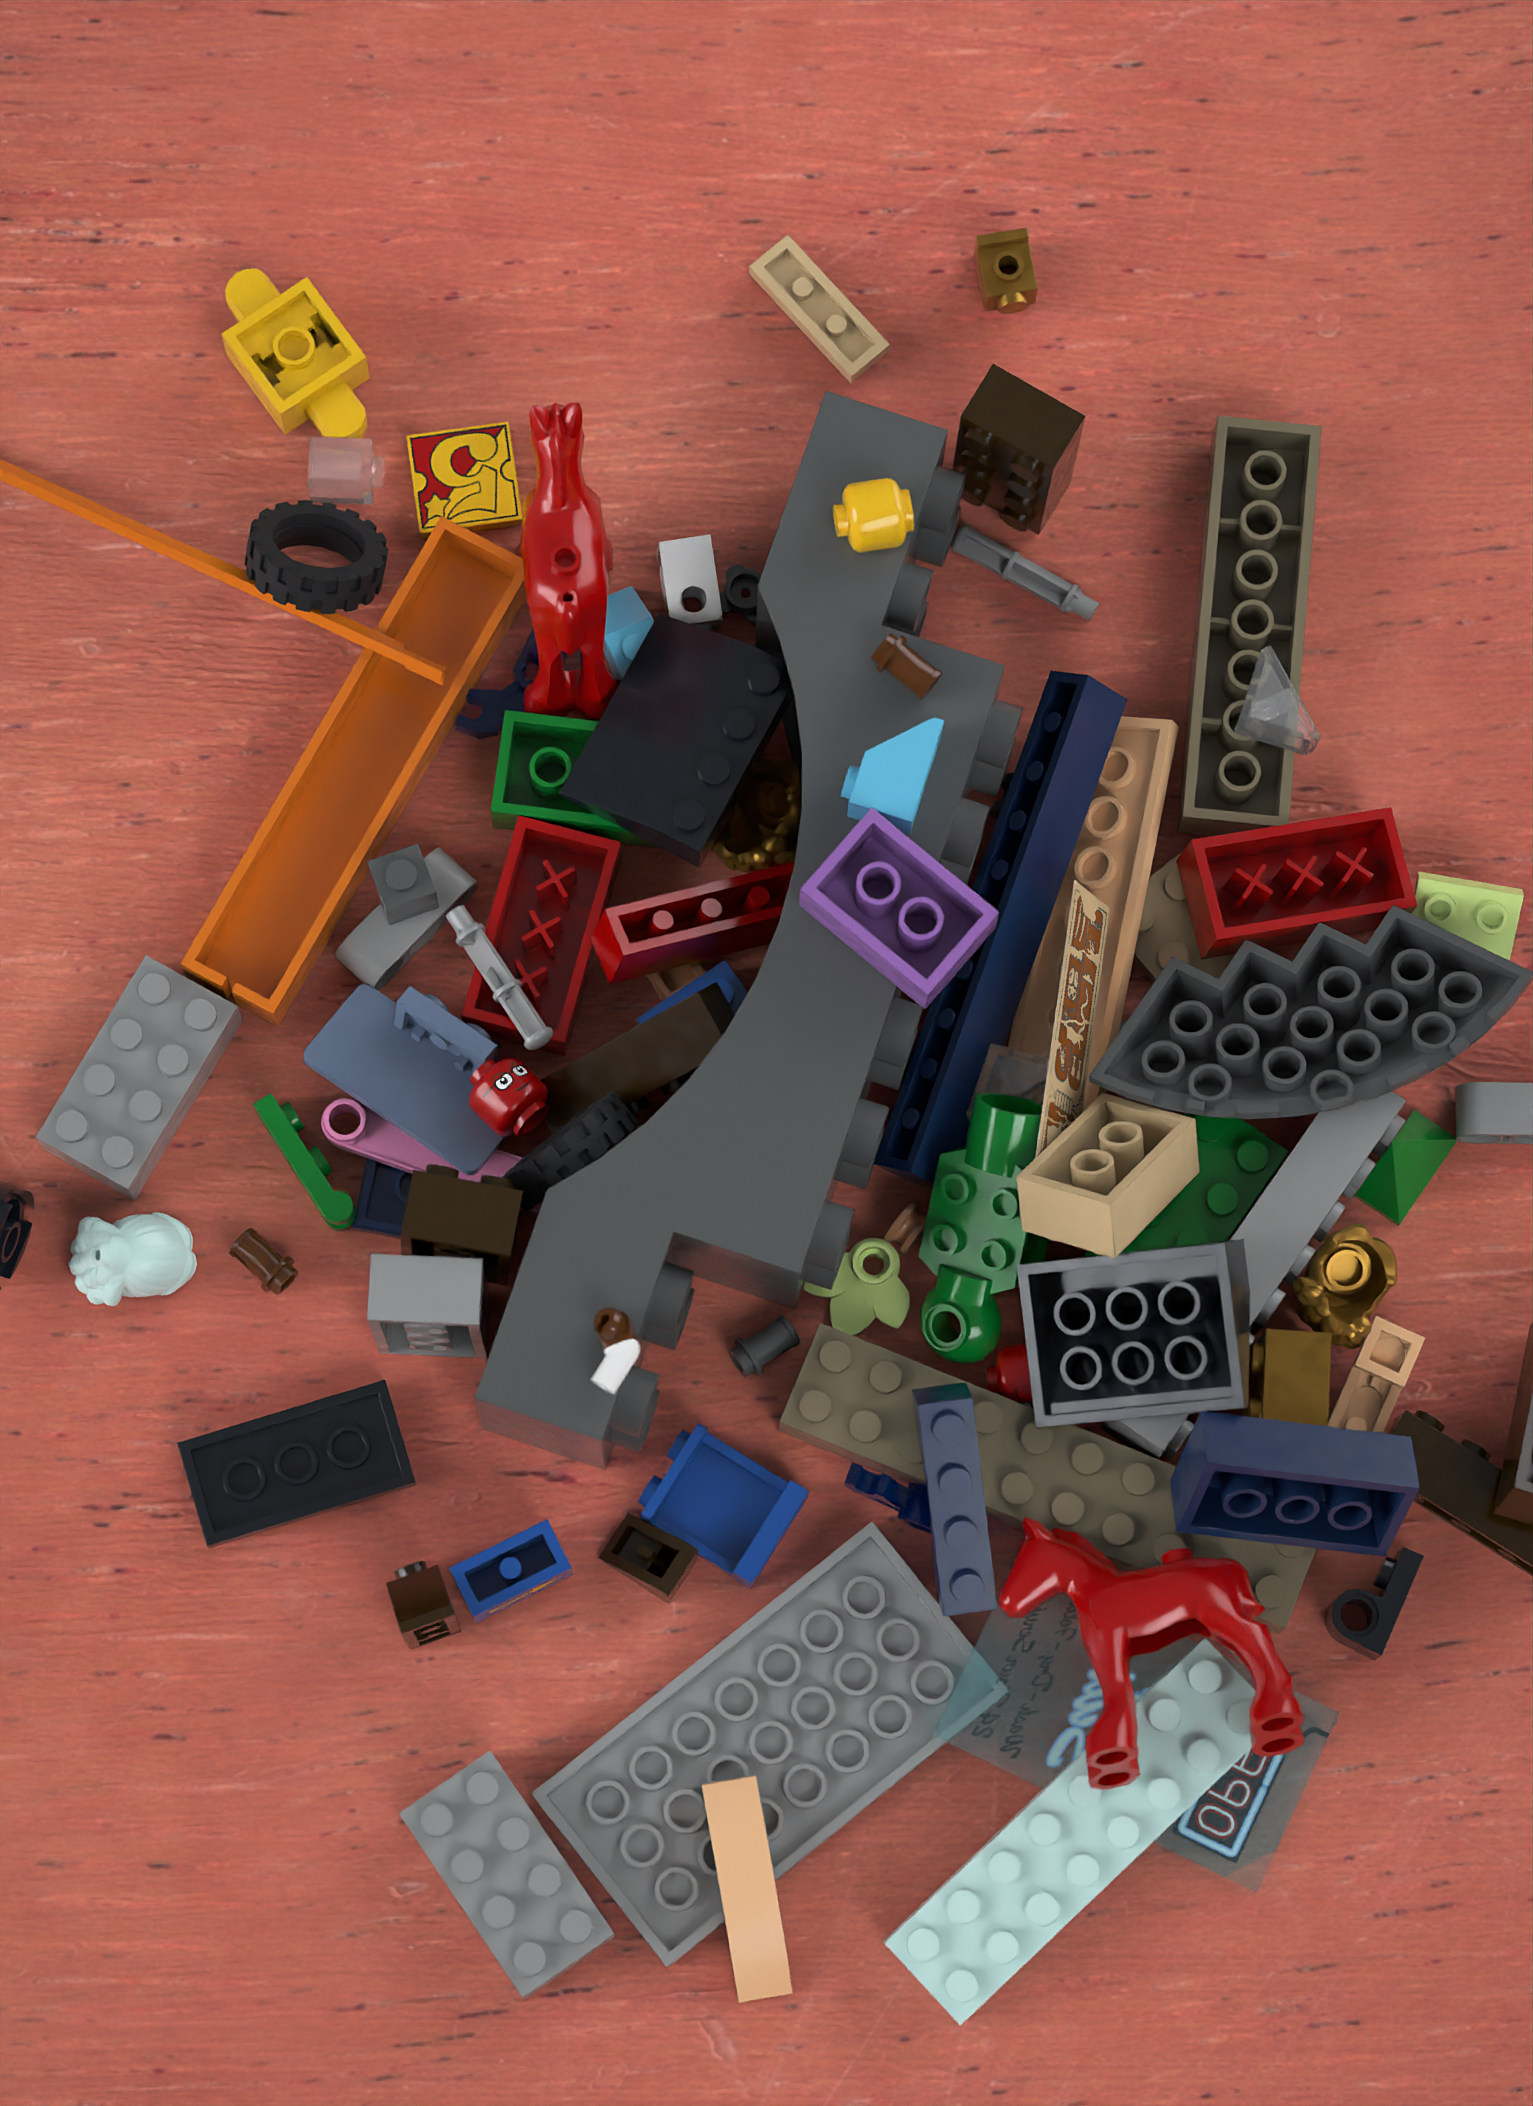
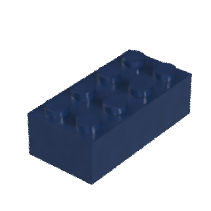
(1293, 1483)

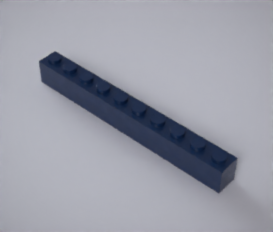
(1022, 882)

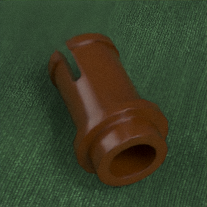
(906, 665)
(264, 1262)

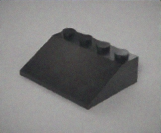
(681, 737)
(1137, 1333)

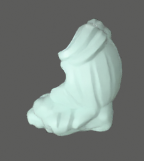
(131, 1257)

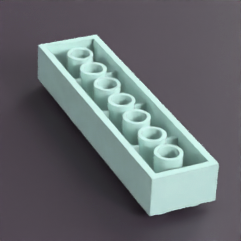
(1075, 1838)

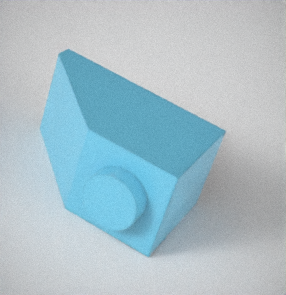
(625, 629)
(894, 775)

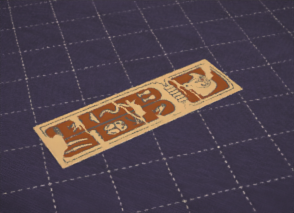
(1074, 1015)

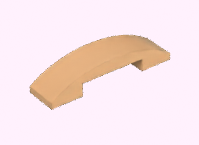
(1376, 1377)
(747, 1888)

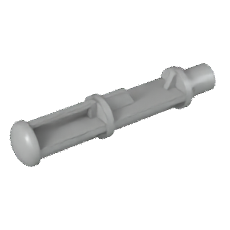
(1022, 572)
(499, 978)

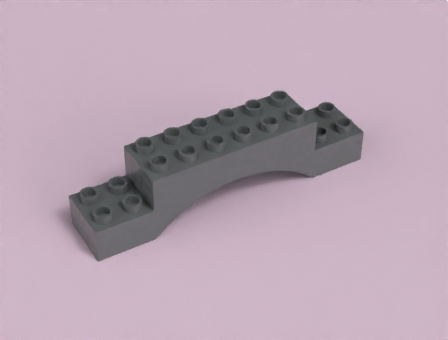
(751, 1148)

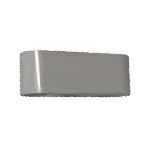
(381, 950)
(1494, 1112)

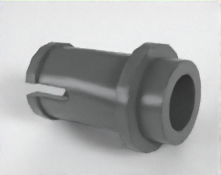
(763, 1346)

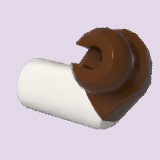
(619, 1345)

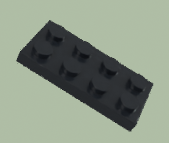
(296, 1464)

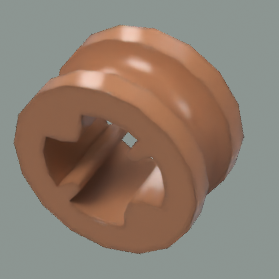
(907, 1228)

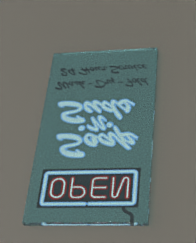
(1036, 1696)

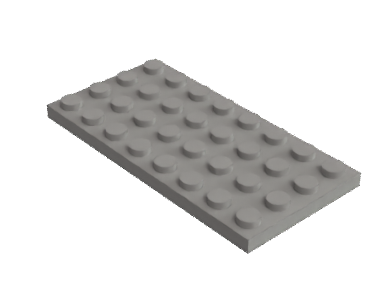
(813, 1695)

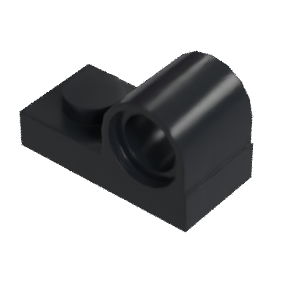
(1382, 1611)

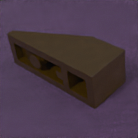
(422, 1604)

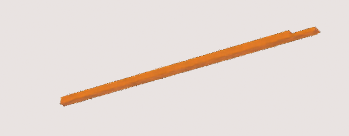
(214, 567)

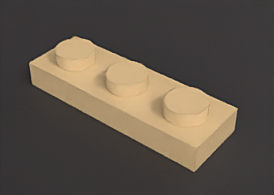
(819, 308)

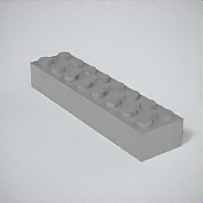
(1281, 1223)

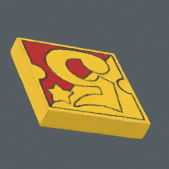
(465, 478)

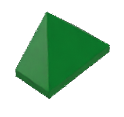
(1406, 1167)

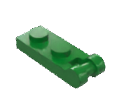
(308, 1165)

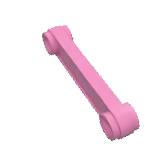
(391, 1146)

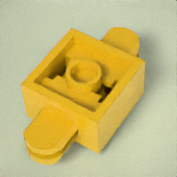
(295, 355)

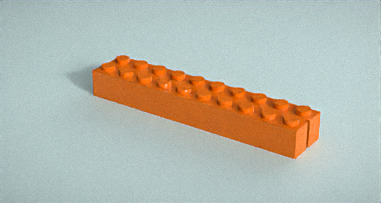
(356, 775)

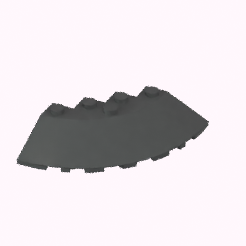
(1313, 1029)

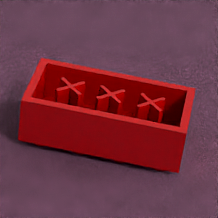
(1290, 877)
(543, 926)

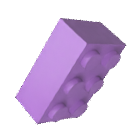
(898, 908)

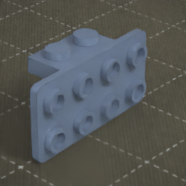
(410, 1068)

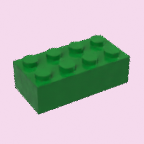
(532, 769)
(1233, 1172)

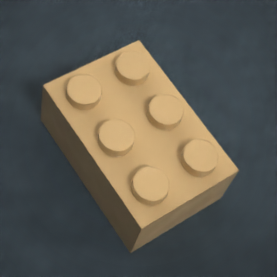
(1108, 1175)

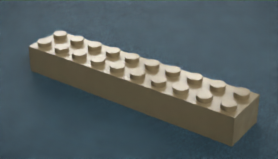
(862, 1407)

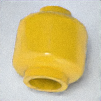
(874, 515)

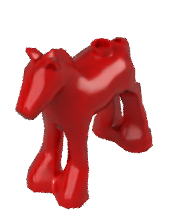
(565, 570)
(1141, 1615)

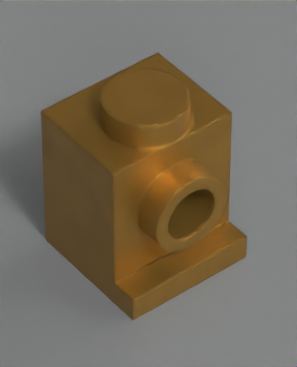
(1004, 251)

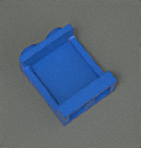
(722, 1504)

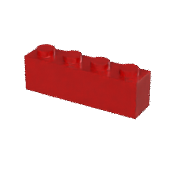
(691, 924)

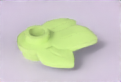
(862, 1297)

